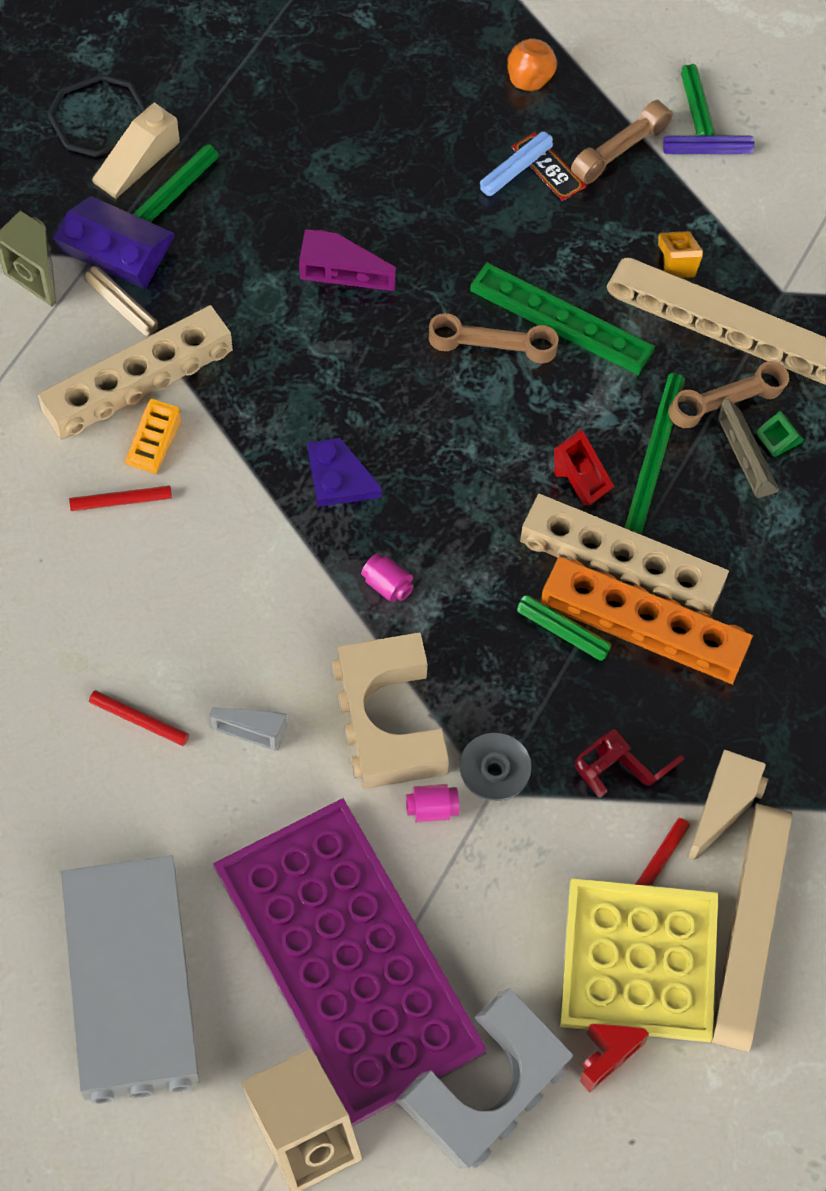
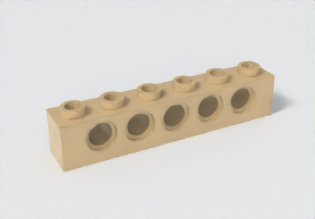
(118, 372)
(614, 541)

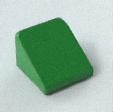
(779, 434)

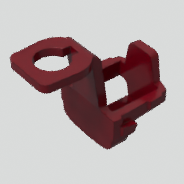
(612, 748)

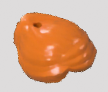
(531, 64)

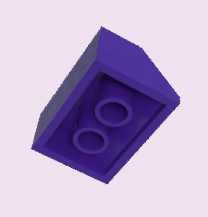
(113, 241)

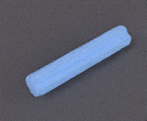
(516, 163)

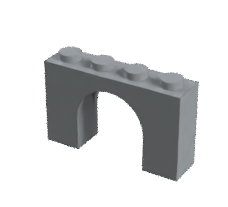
(534, 1060)

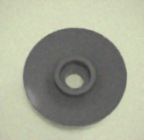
(500, 752)

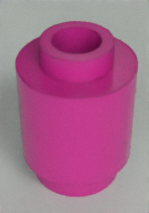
(387, 578)
(432, 803)

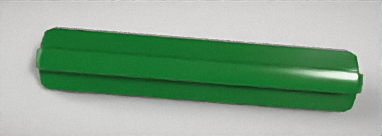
(697, 100)
(564, 627)

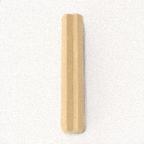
(121, 301)

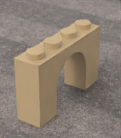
(381, 755)

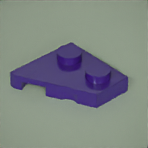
(339, 474)

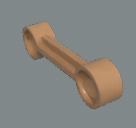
(592, 162)
(493, 338)
(734, 392)

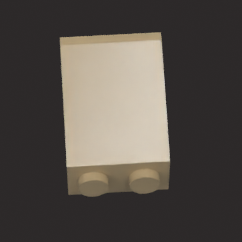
(302, 1120)

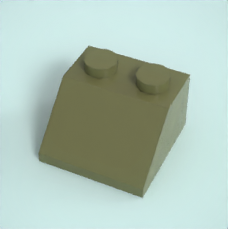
(27, 256)

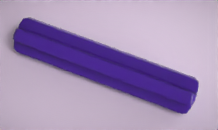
(708, 144)

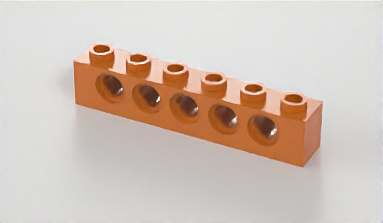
(655, 635)

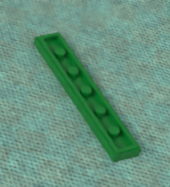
(564, 318)

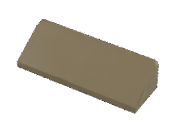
(746, 450)

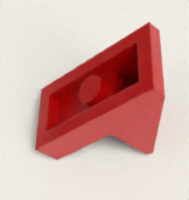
(583, 468)
(617, 1044)

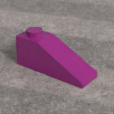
(339, 261)

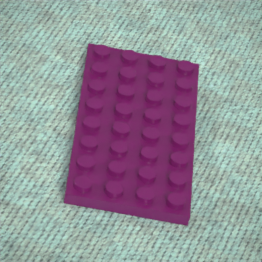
(348, 959)

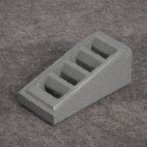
(253, 726)

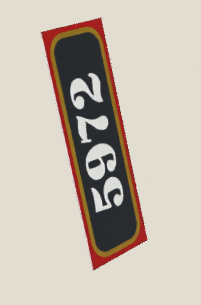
(553, 171)

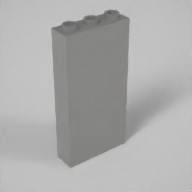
(129, 979)

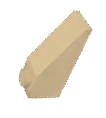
(138, 150)
(730, 797)

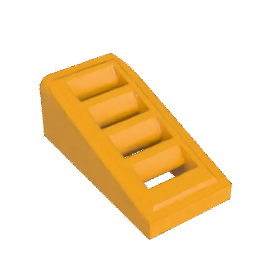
(159, 416)

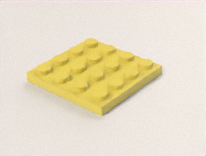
(640, 959)

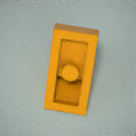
(680, 253)

